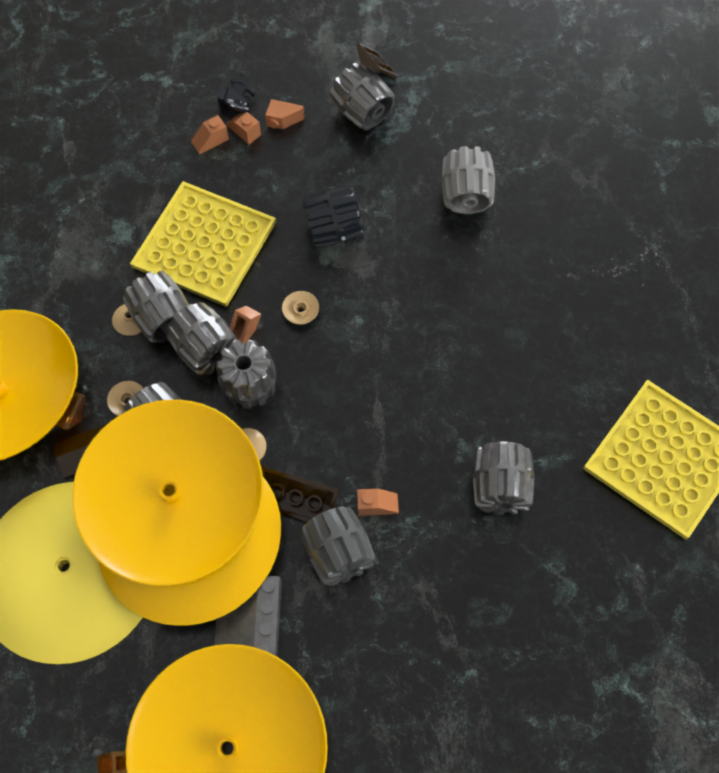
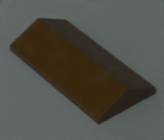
(373, 60)
(70, 451)
(299, 496)

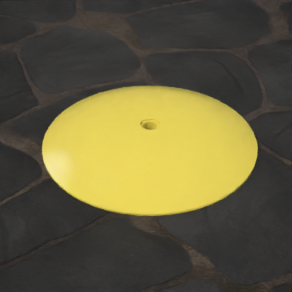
(48, 611)

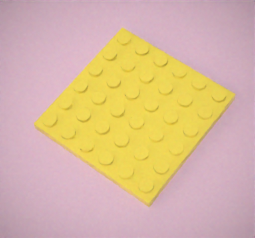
(204, 243)
(661, 459)

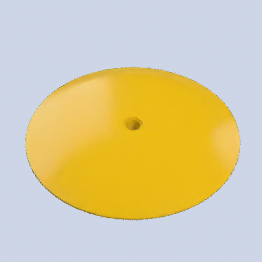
(35, 378)
(124, 484)
(215, 593)
(230, 697)

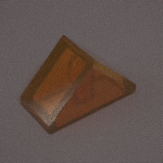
(73, 413)

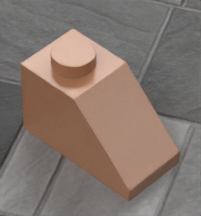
(283, 114)
(245, 127)
(210, 135)
(244, 323)
(377, 502)

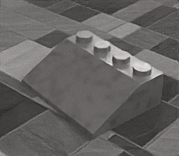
(254, 621)

